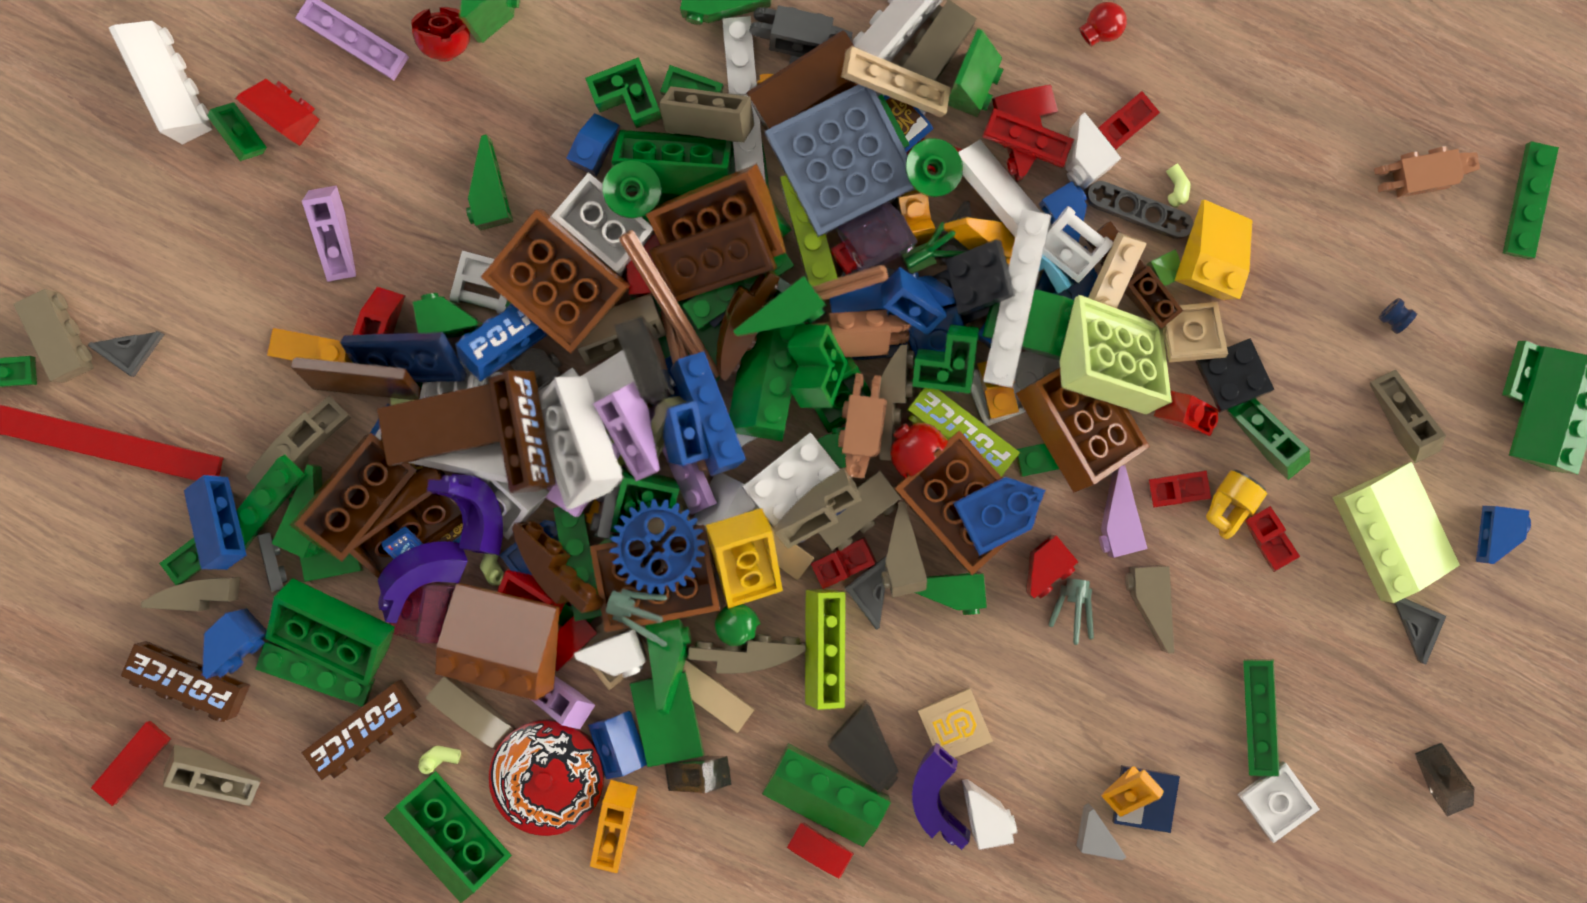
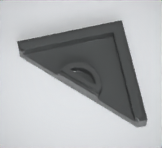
(129, 351)
(869, 592)
(1421, 627)

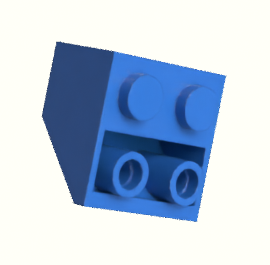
(230, 642)

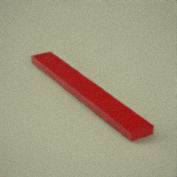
(107, 444)

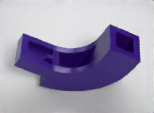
(480, 512)
(415, 568)
(933, 817)

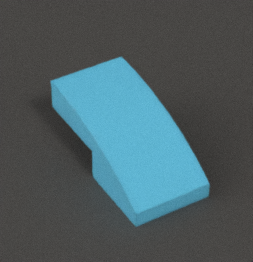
(1059, 279)

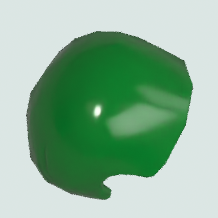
(736, 625)

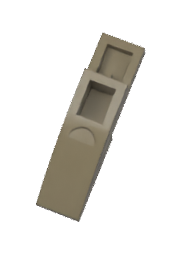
(895, 389)
(301, 437)
(759, 655)

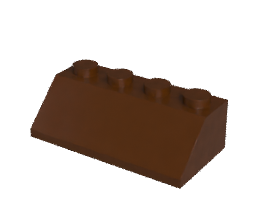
(803, 83)
(352, 498)
(421, 511)

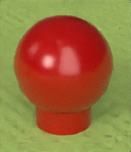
(1104, 23)

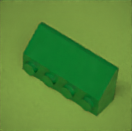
(677, 159)
(763, 386)
(1554, 413)
(328, 631)
(826, 795)
(448, 837)

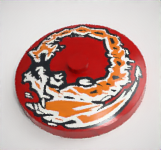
(546, 777)

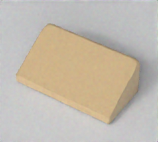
(791, 560)

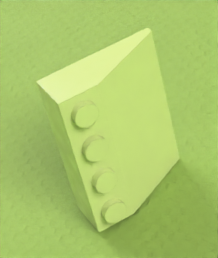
(1115, 357)
(1396, 533)

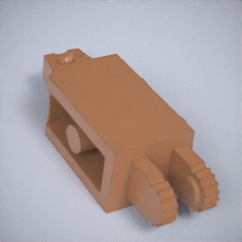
(1427, 172)
(867, 332)
(863, 427)

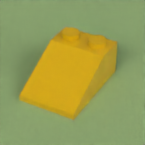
(1217, 252)
(745, 557)

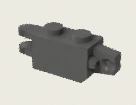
(793, 30)

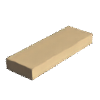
(717, 698)

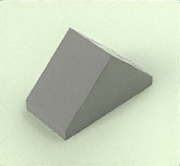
(1095, 837)

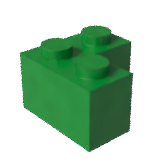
(627, 85)
(819, 365)
(949, 369)
(644, 490)

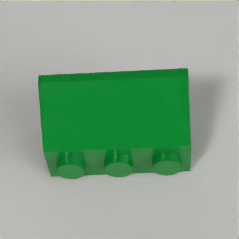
(486, 16)

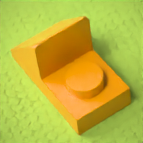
(916, 212)
(999, 399)
(1132, 791)

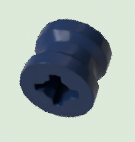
(1397, 315)

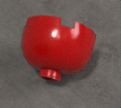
(440, 33)
(915, 447)

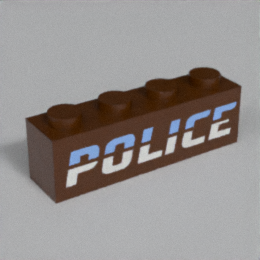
(522, 431)
(183, 680)
(361, 729)

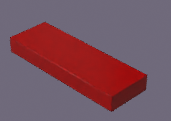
(1028, 138)
(131, 763)

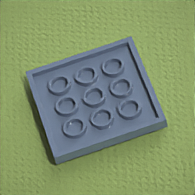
(841, 158)

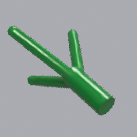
(933, 244)

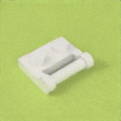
(1067, 252)
(470, 270)

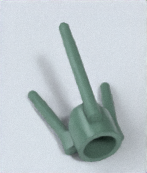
(1077, 592)
(622, 605)

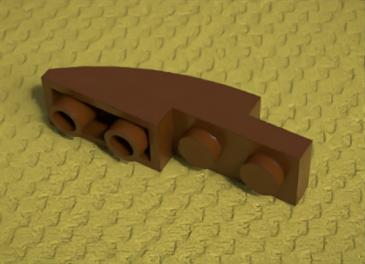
(1145, 287)
(741, 307)
(548, 566)

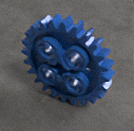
(638, 529)

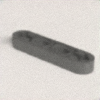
(1137, 215)

